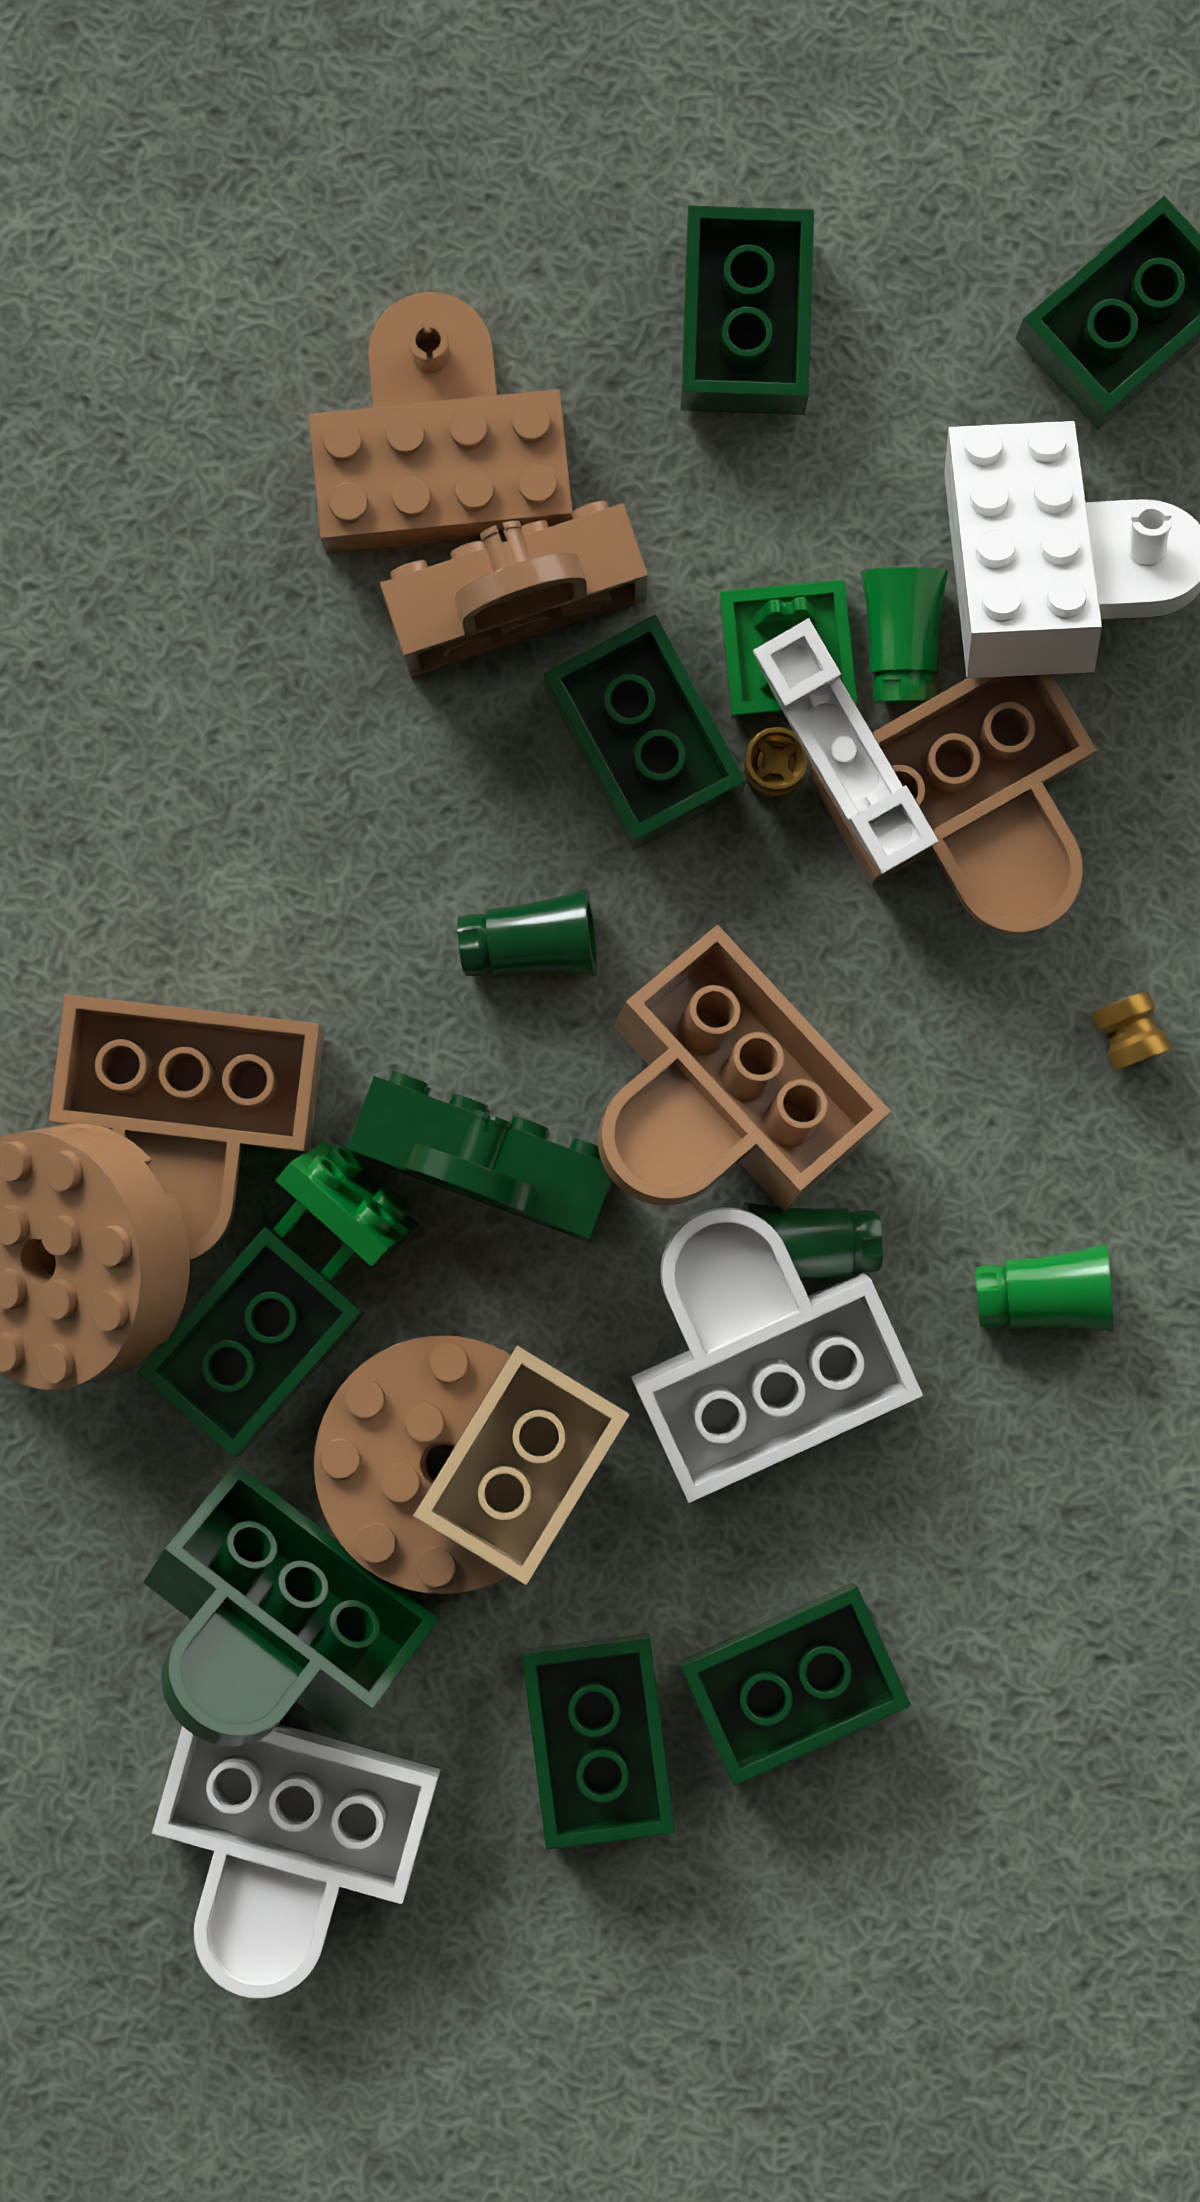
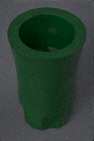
(531, 938)
(826, 1239)

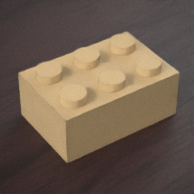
(521, 1465)

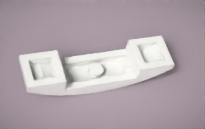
(843, 747)

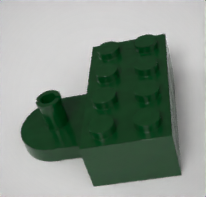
(482, 1157)
(275, 1619)

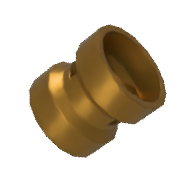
(781, 755)
(1131, 1031)

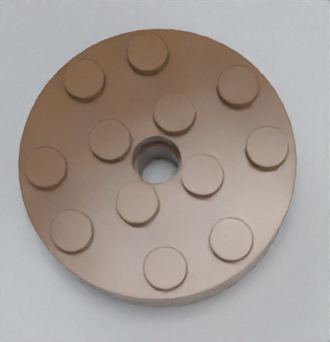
(85, 1256)
(376, 1455)

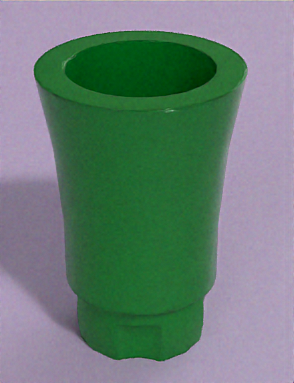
(904, 631)
(1048, 1291)

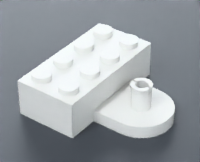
(1043, 562)
(763, 1357)
(286, 1833)

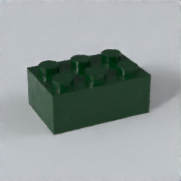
(747, 310)
(1121, 315)
(644, 732)
(251, 1342)
(794, 1683)
(597, 1741)

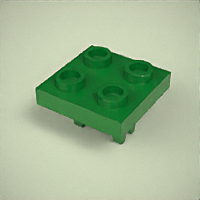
(762, 613)
(348, 1203)

